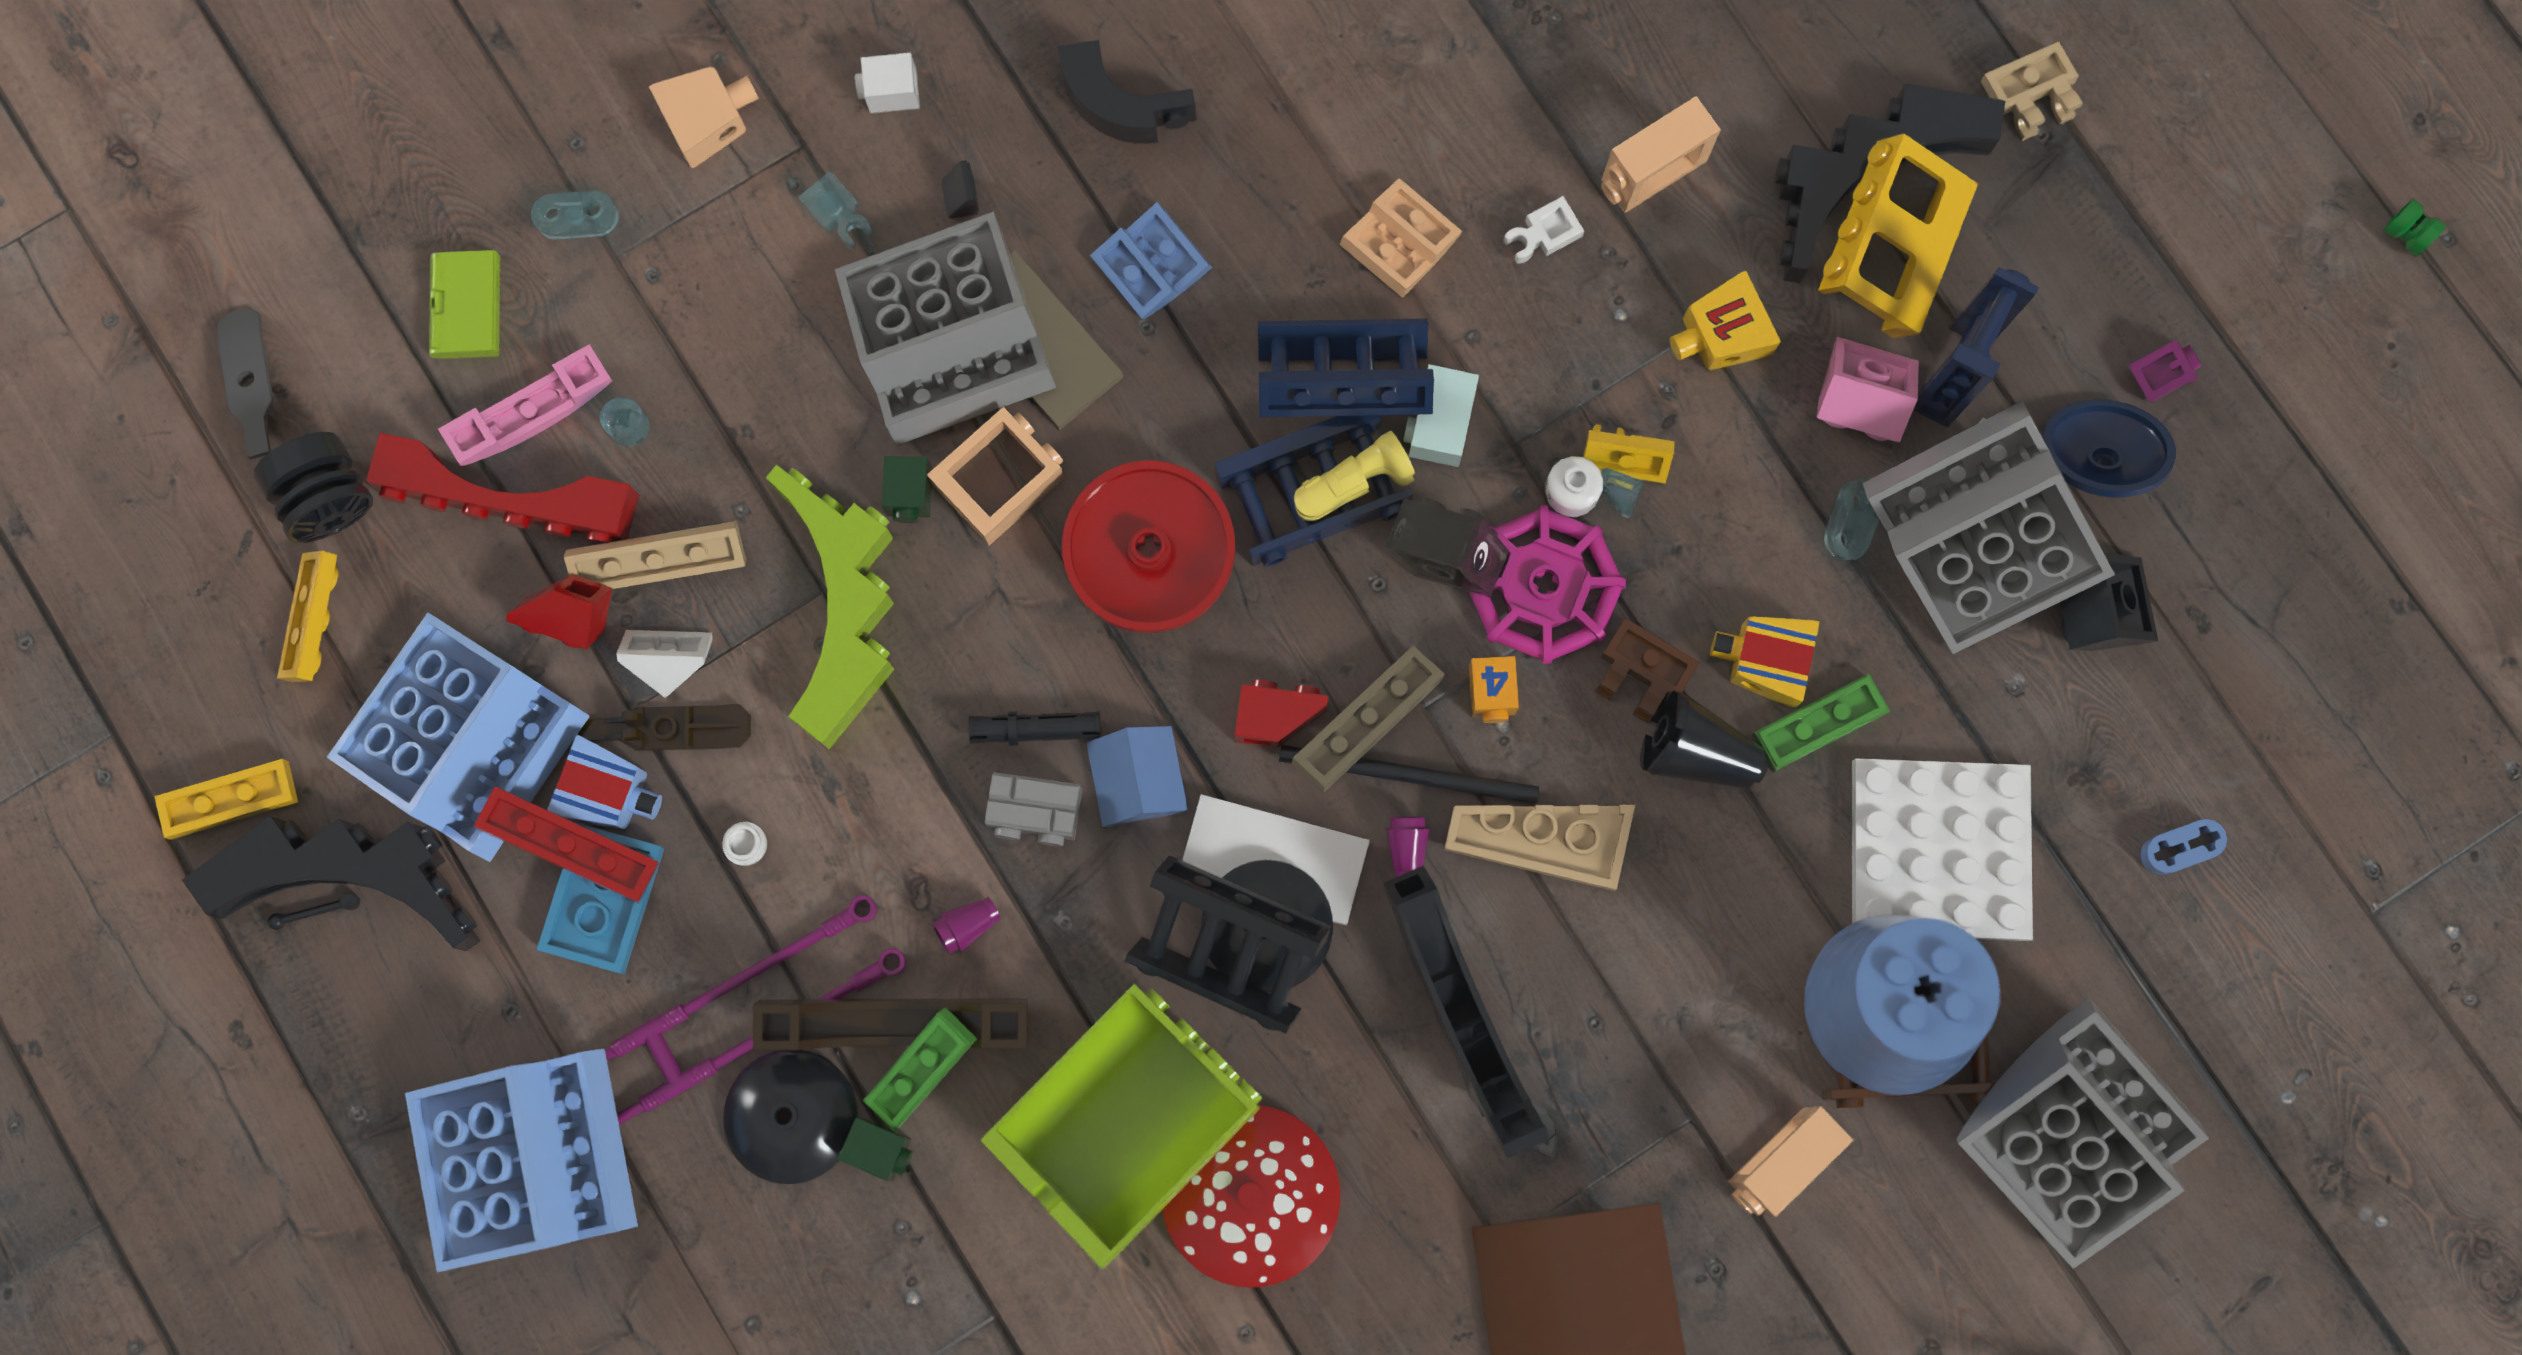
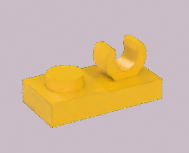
(1630, 455)

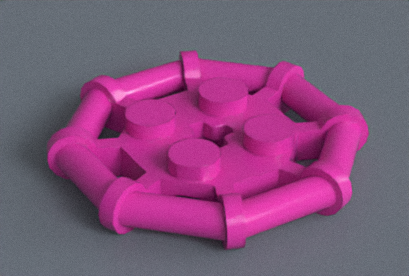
(1569, 575)

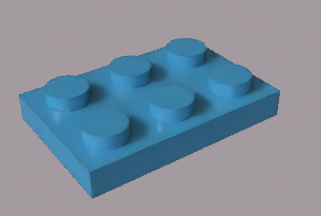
(593, 922)

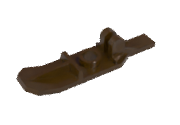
(691, 728)

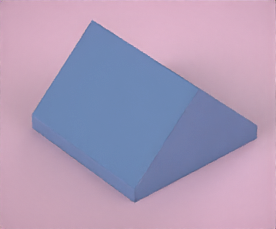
(1136, 775)

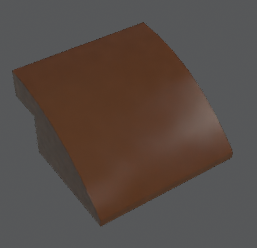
(1579, 1284)

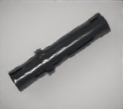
(1044, 727)

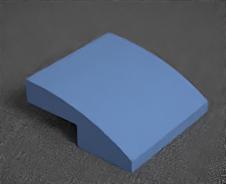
(1151, 261)

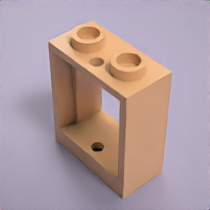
(1659, 155)
(993, 527)
(1788, 1162)

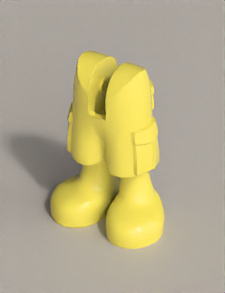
(1349, 478)

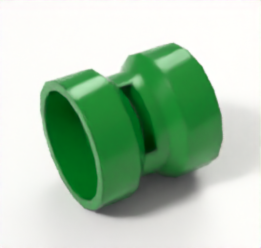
(2421, 235)

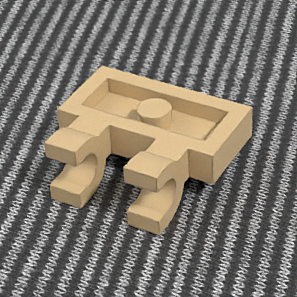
(2033, 78)

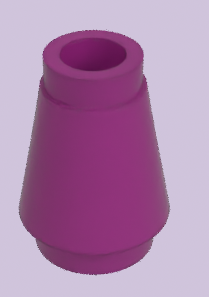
(1407, 843)
(965, 924)

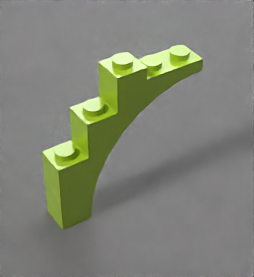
(848, 667)

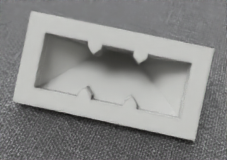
(663, 657)

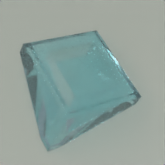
(1621, 490)

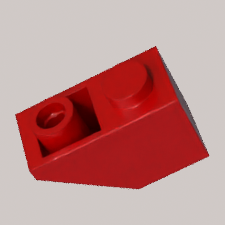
(566, 610)
(1276, 715)

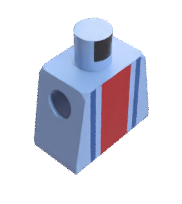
(601, 788)

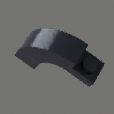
(1113, 110)

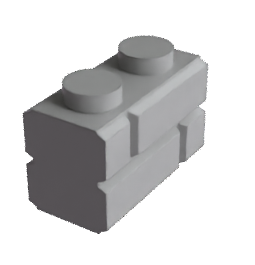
(1033, 808)

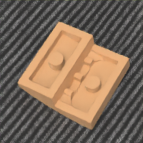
(1400, 237)

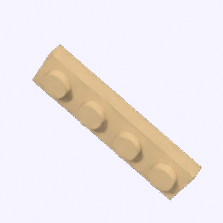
(659, 556)

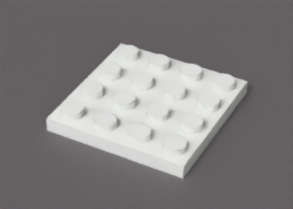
(1944, 844)

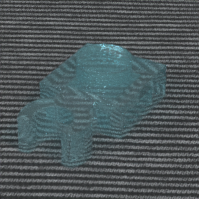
(833, 206)

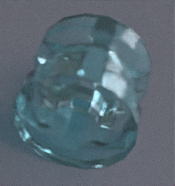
(631, 429)

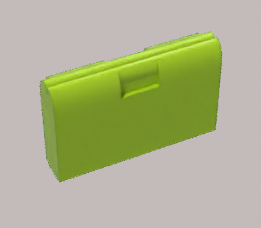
(464, 304)

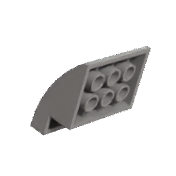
(944, 329)
(1987, 528)
(2082, 1135)

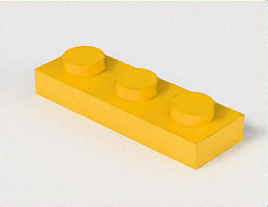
(308, 617)
(226, 799)

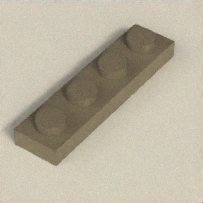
(1367, 719)

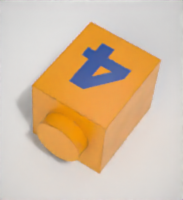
(1493, 688)

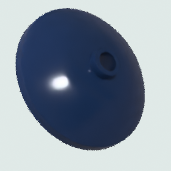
(2110, 448)

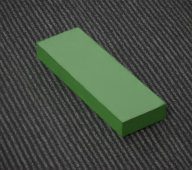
(1821, 722)
(919, 1069)

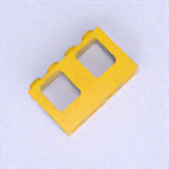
(1924, 242)

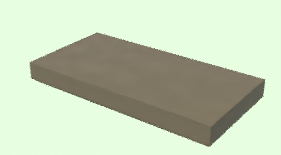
(1075, 359)

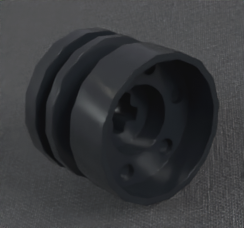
(313, 487)

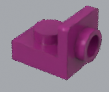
(2166, 370)

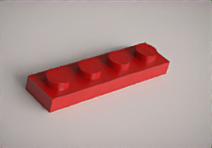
(566, 844)

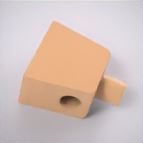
(703, 111)

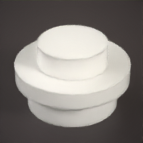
(744, 843)

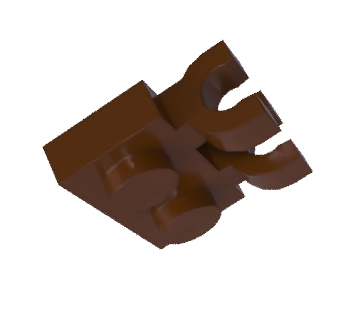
(1648, 660)

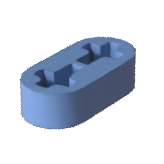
(2180, 838)

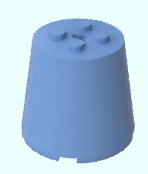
(1866, 1007)

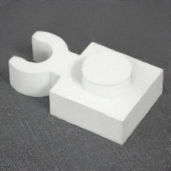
(1549, 228)

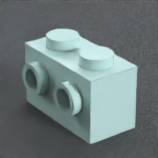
(1443, 434)

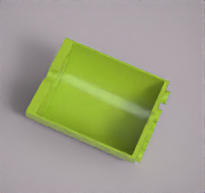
(1122, 1123)

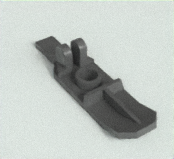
(245, 358)

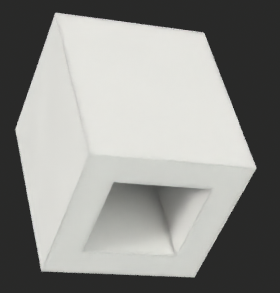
(888, 83)

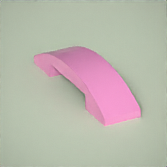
(528, 410)

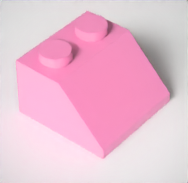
(1868, 390)

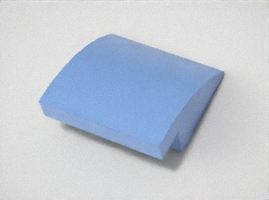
(451, 729)
(520, 1159)

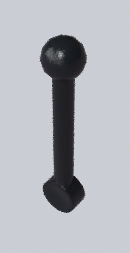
(348, 901)

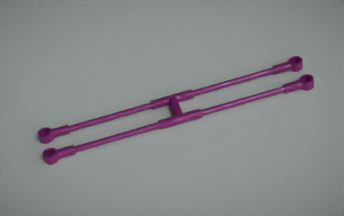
(652, 1030)

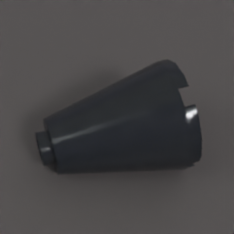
(1700, 746)

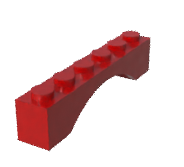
(588, 506)

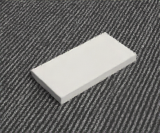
(1234, 834)

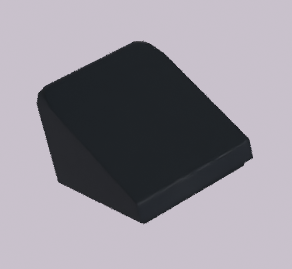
(960, 191)

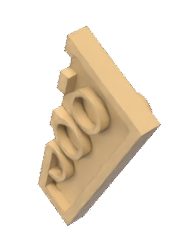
(1557, 841)

